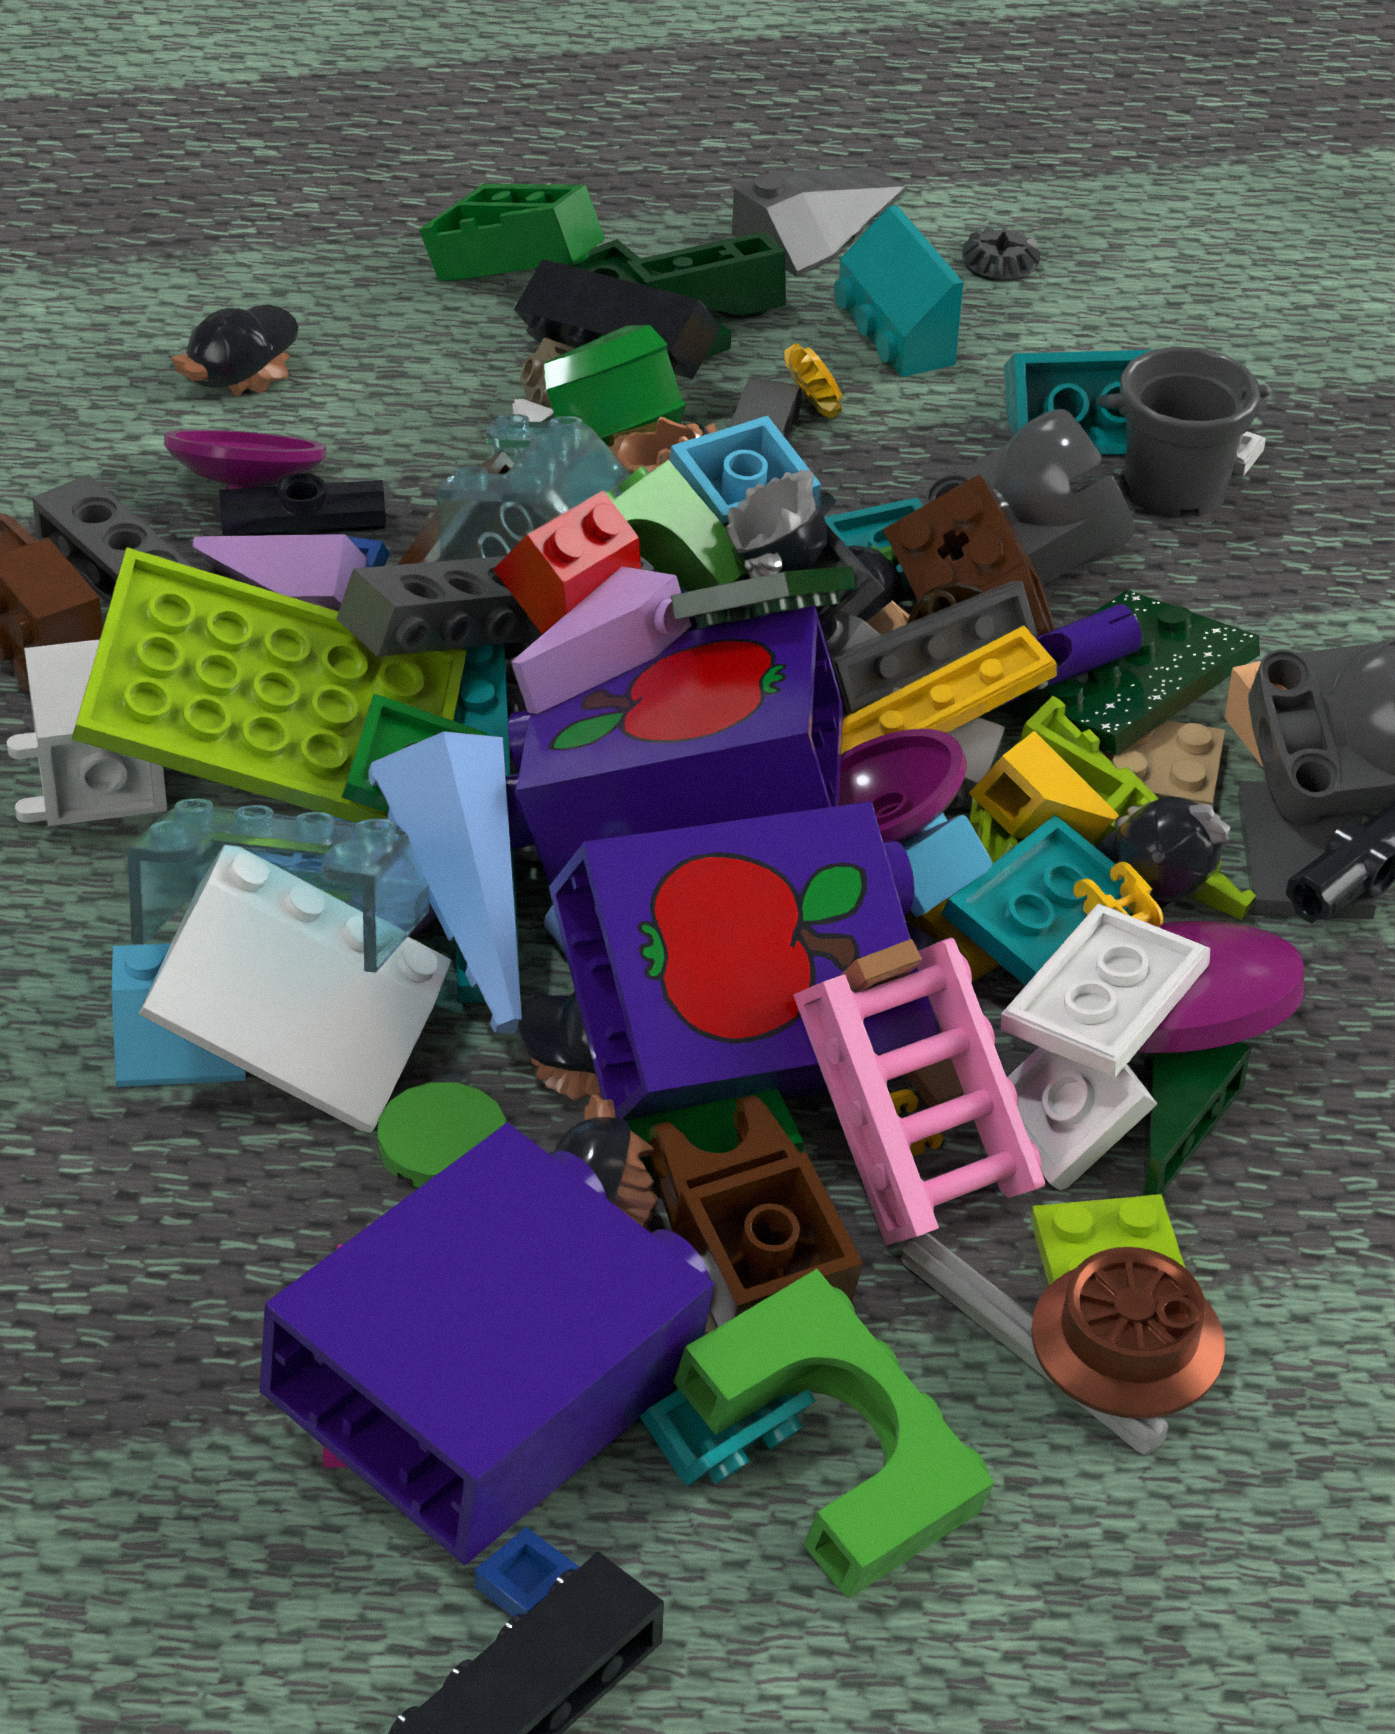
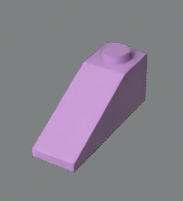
(292, 565)
(600, 638)

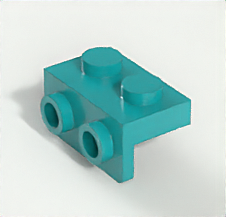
(697, 1451)

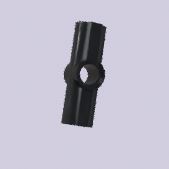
(302, 507)
(1353, 862)

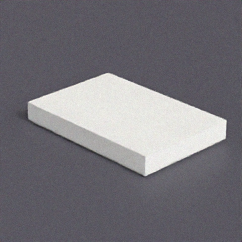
(1105, 990)

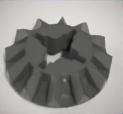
(1018, 259)

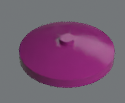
(1245, 990)

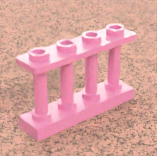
(866, 1111)

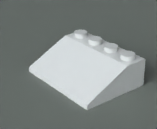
(280, 988)

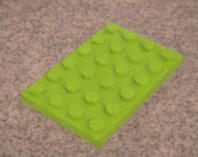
(244, 684)

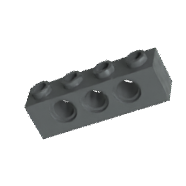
(94, 531)
(433, 607)

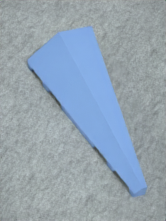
(456, 814)

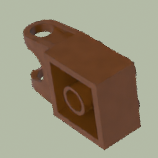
(966, 541)
(40, 598)
(752, 1211)

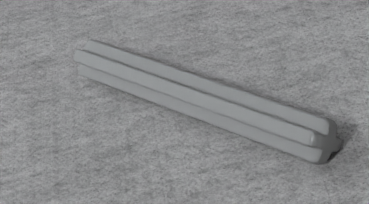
(1009, 1325)

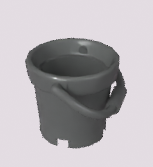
(1183, 426)

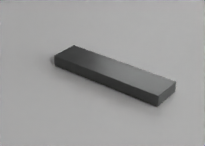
(925, 645)

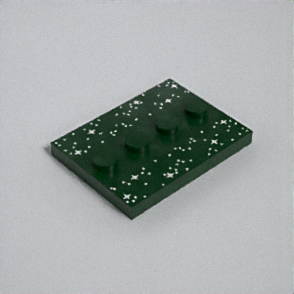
(1133, 695)

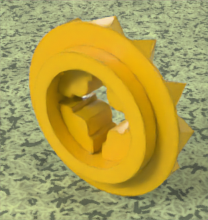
(814, 379)

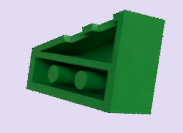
(512, 230)

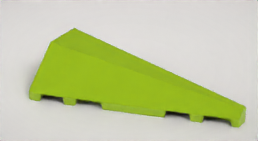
(1120, 790)

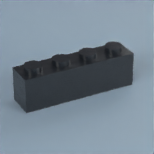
(584, 305)
(549, 1661)

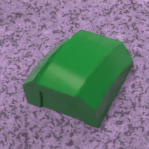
(616, 382)

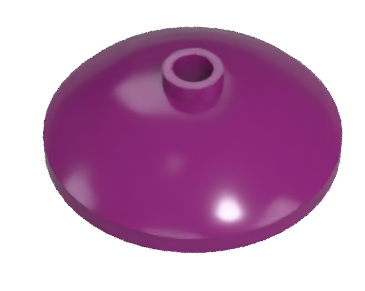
(242, 456)
(906, 777)

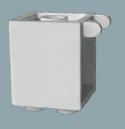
(76, 777)

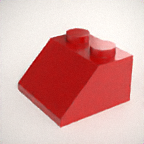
(568, 559)

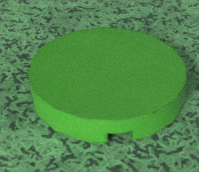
(434, 1127)

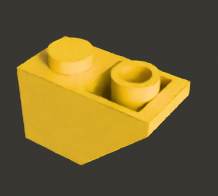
(1035, 785)

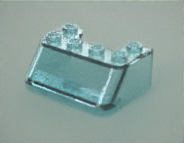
(551, 473)
(358, 863)

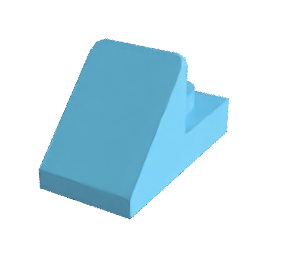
(944, 861)

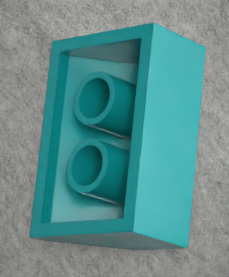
(902, 295)
(1073, 383)

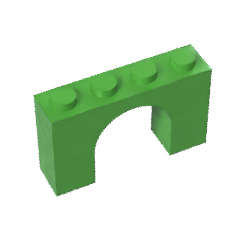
(677, 528)
(817, 1343)

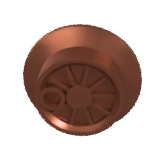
(1129, 1334)

